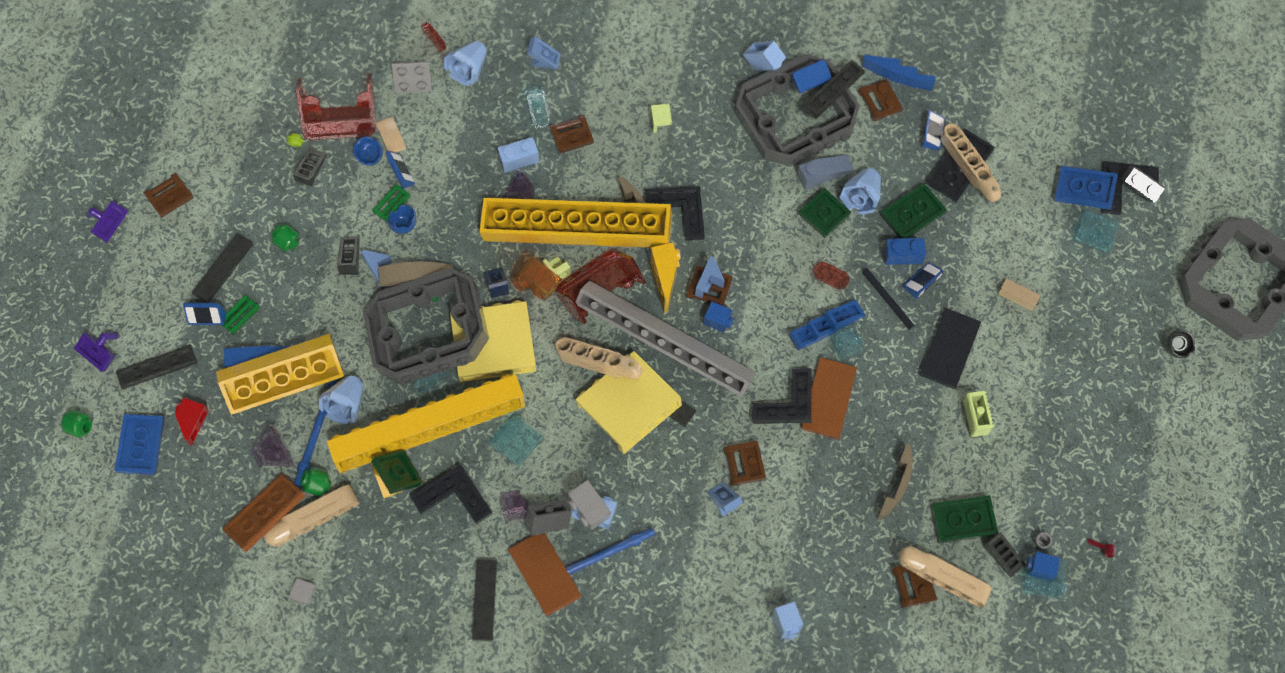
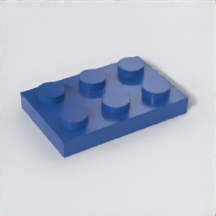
(1086, 187)
(139, 444)

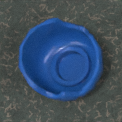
(368, 147)
(404, 215)

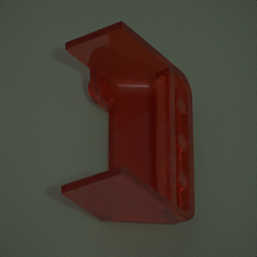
(337, 122)
(607, 270)

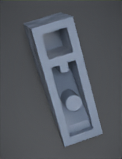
(823, 170)

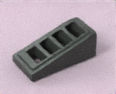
(309, 179)
(348, 267)
(989, 547)

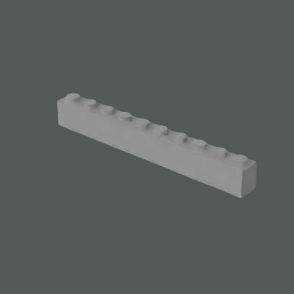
(665, 338)

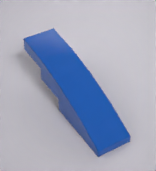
(892, 70)
(826, 325)
(235, 356)

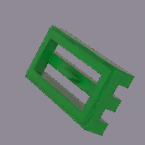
(381, 215)
(234, 309)

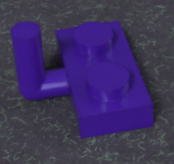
(107, 221)
(95, 351)

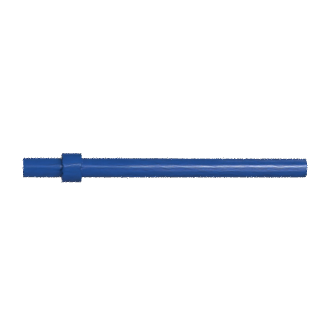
(304, 464)
(635, 539)

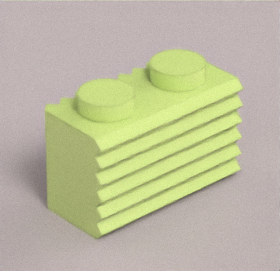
(978, 413)

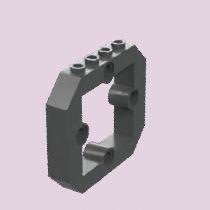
(765, 138)
(1207, 304)
(445, 357)

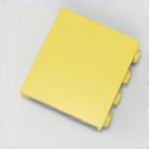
(508, 345)
(629, 407)

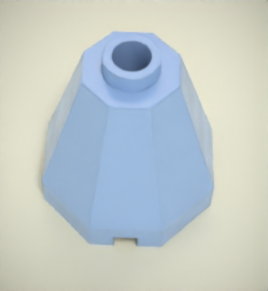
(466, 60)
(862, 191)
(343, 400)

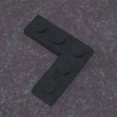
(1120, 169)
(684, 197)
(791, 412)
(453, 482)

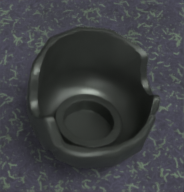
(1183, 341)

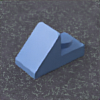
(543, 54)
(375, 260)
(710, 276)
(724, 498)

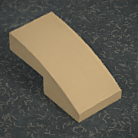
(390, 135)

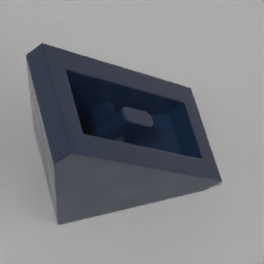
(496, 282)

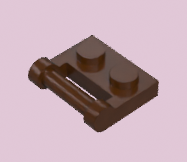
(885, 97)
(573, 138)
(171, 198)
(708, 298)
(751, 463)
(922, 588)

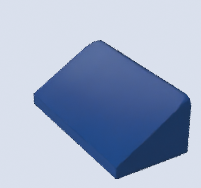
(811, 76)

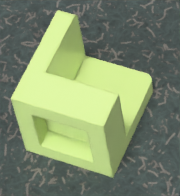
(660, 116)
(558, 267)

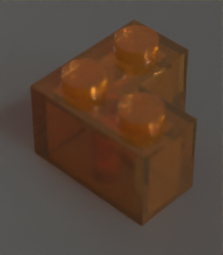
(536, 277)

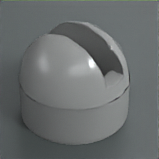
(1047, 537)

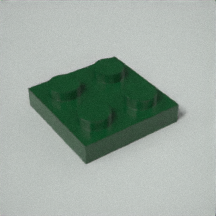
(824, 213)
(397, 471)

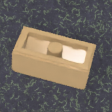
(1019, 294)

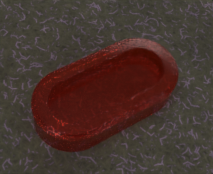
(434, 37)
(831, 275)

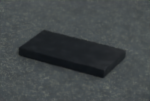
(949, 177)
(950, 348)

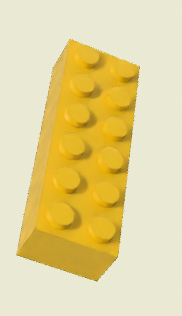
(279, 374)

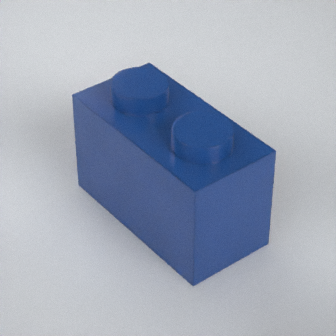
(904, 251)

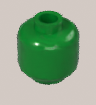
(285, 238)
(76, 423)
(315, 481)

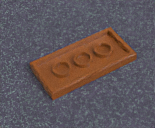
(830, 397)
(263, 512)
(544, 573)

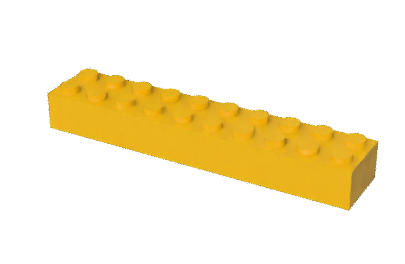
(576, 222)
(426, 423)

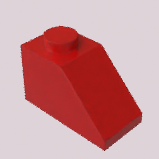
(190, 418)

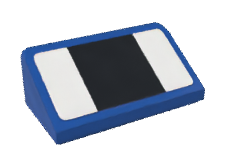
(933, 131)
(400, 169)
(923, 280)
(204, 313)

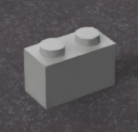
(588, 505)

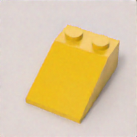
(664, 264)

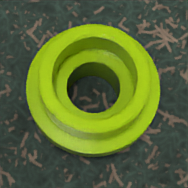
(295, 140)

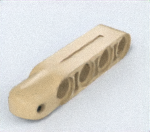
(970, 155)
(597, 359)
(311, 515)
(945, 576)

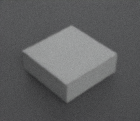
(302, 591)

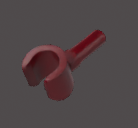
(1109, 549)

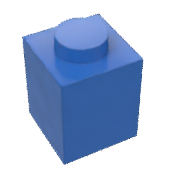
(718, 317)
(1043, 566)

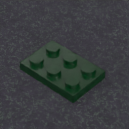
(913, 212)
(964, 519)

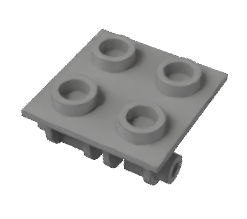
(412, 77)

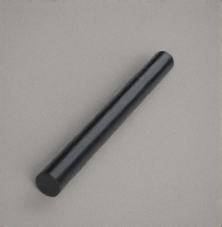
(888, 299)

